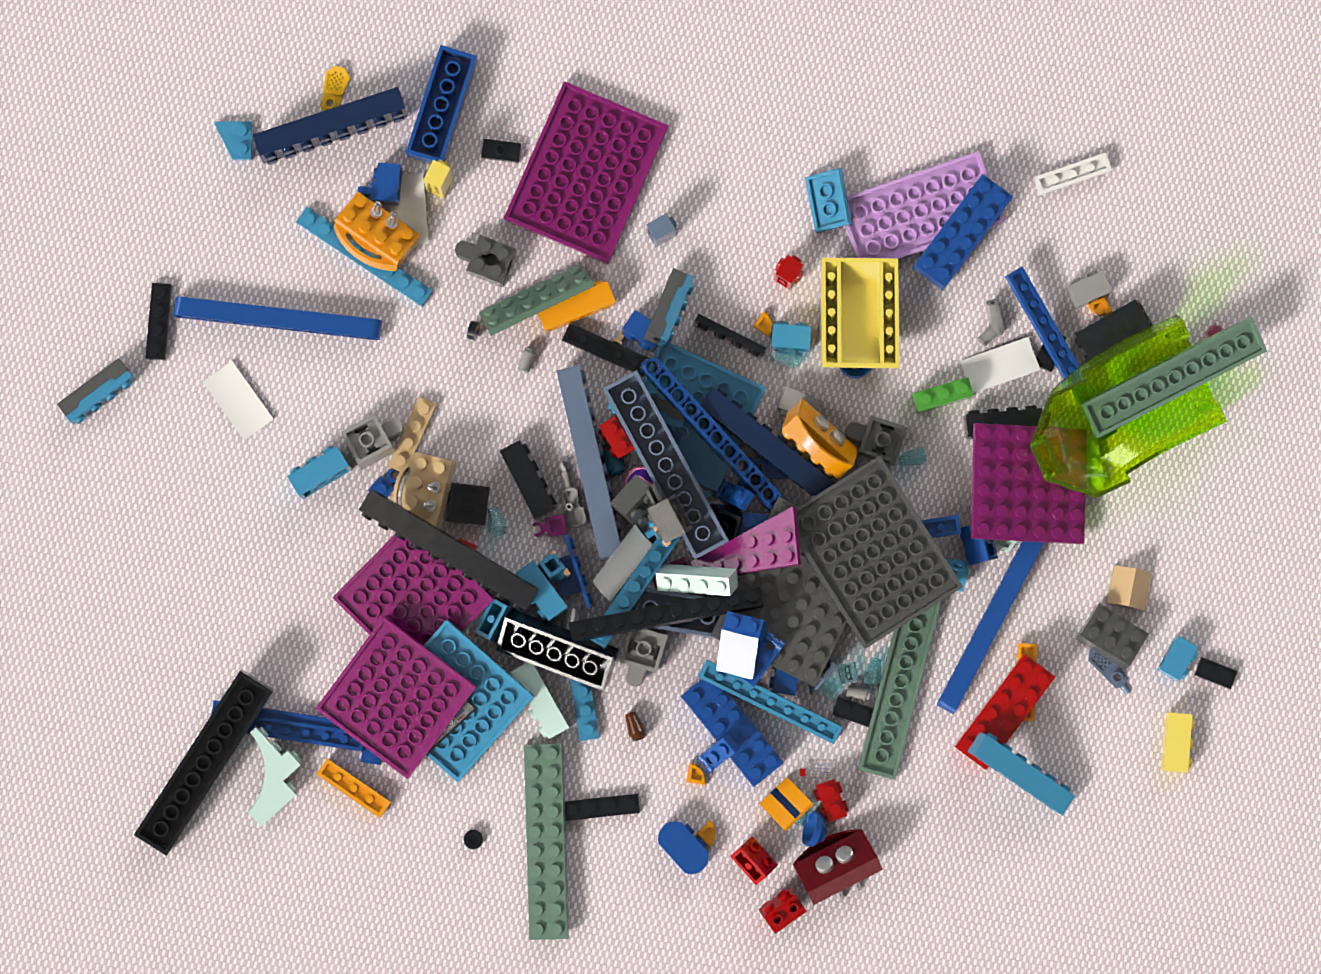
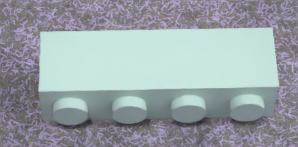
(697, 579)
(542, 704)

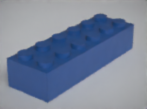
(441, 105)
(962, 232)
(722, 717)

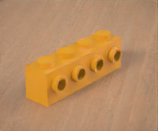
(578, 307)

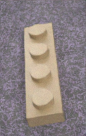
(412, 433)

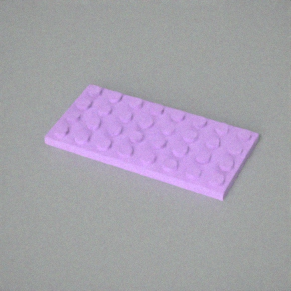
(911, 210)

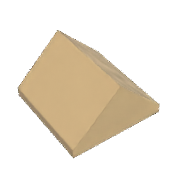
(1129, 587)

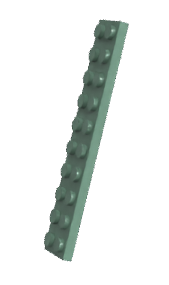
(1173, 377)
(897, 695)
(546, 841)

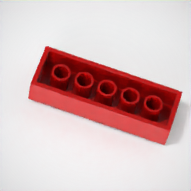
(1008, 705)

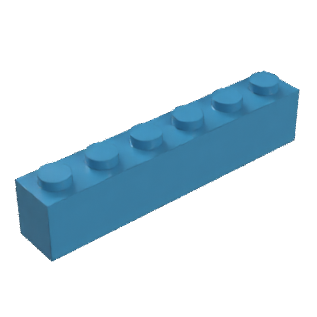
(1021, 773)

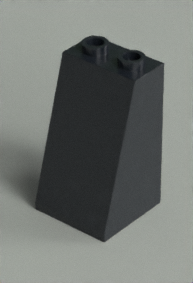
(1112, 329)

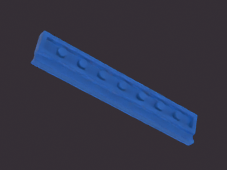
(302, 728)

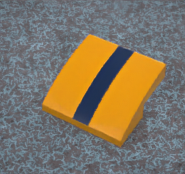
(786, 804)

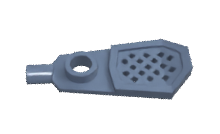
(1110, 670)

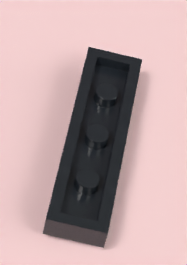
(158, 321)
(722, 332)
(601, 807)

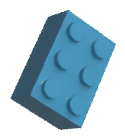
(319, 472)
(547, 598)

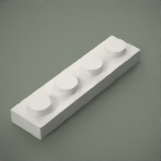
(1072, 174)

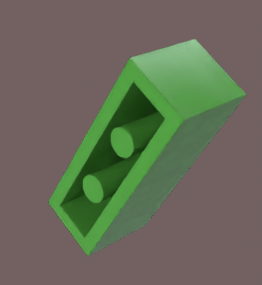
(942, 395)

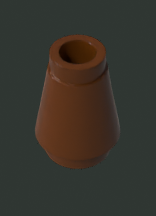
(635, 727)

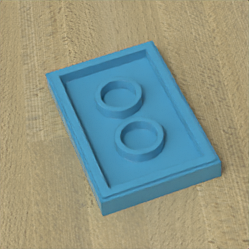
(828, 200)

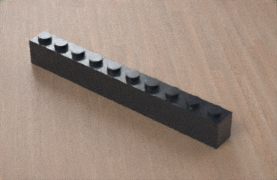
(449, 549)

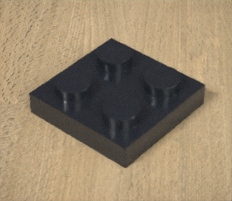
(468, 504)

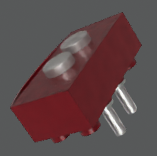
(836, 865)

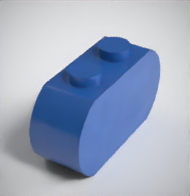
(683, 847)

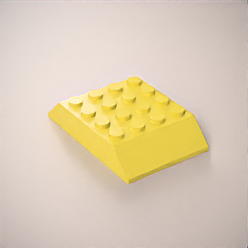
(859, 313)

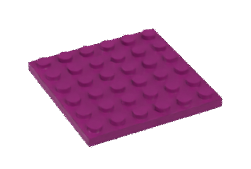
(1012, 496)
(411, 592)
(396, 697)

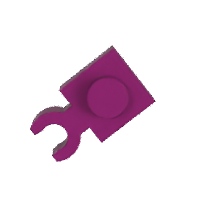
(554, 526)

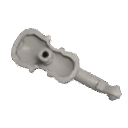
(575, 514)

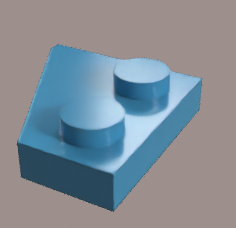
(237, 138)

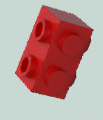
(788, 271)
(617, 437)
(831, 801)
(754, 860)
(782, 910)

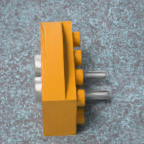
(375, 232)
(819, 439)

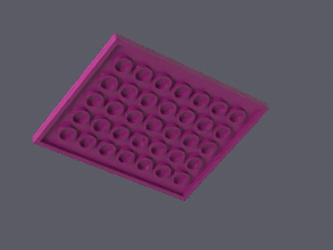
(586, 172)

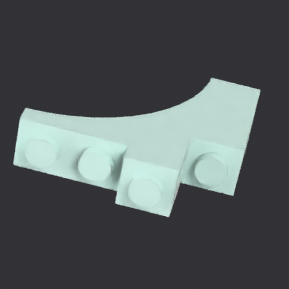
(278, 766)

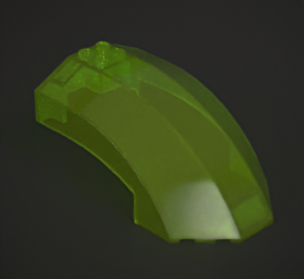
(1080, 461)

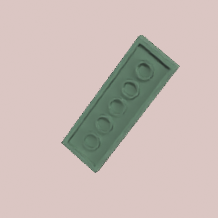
(536, 299)

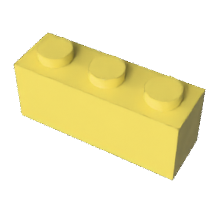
(438, 178)
(1178, 742)

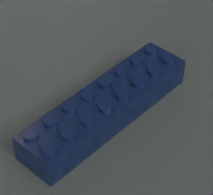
(330, 126)

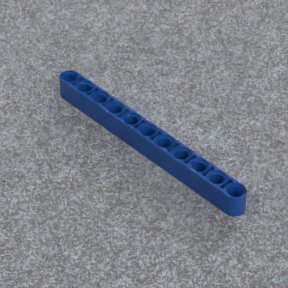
(277, 318)
(710, 428)
(989, 626)

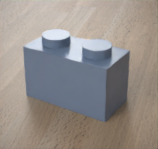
(661, 229)

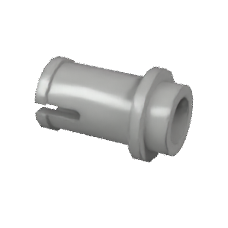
(526, 360)
(858, 692)

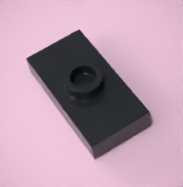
(501, 150)

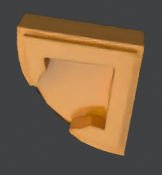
(1100, 307)
(764, 324)
(695, 775)
(708, 833)

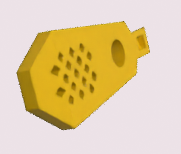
(332, 94)

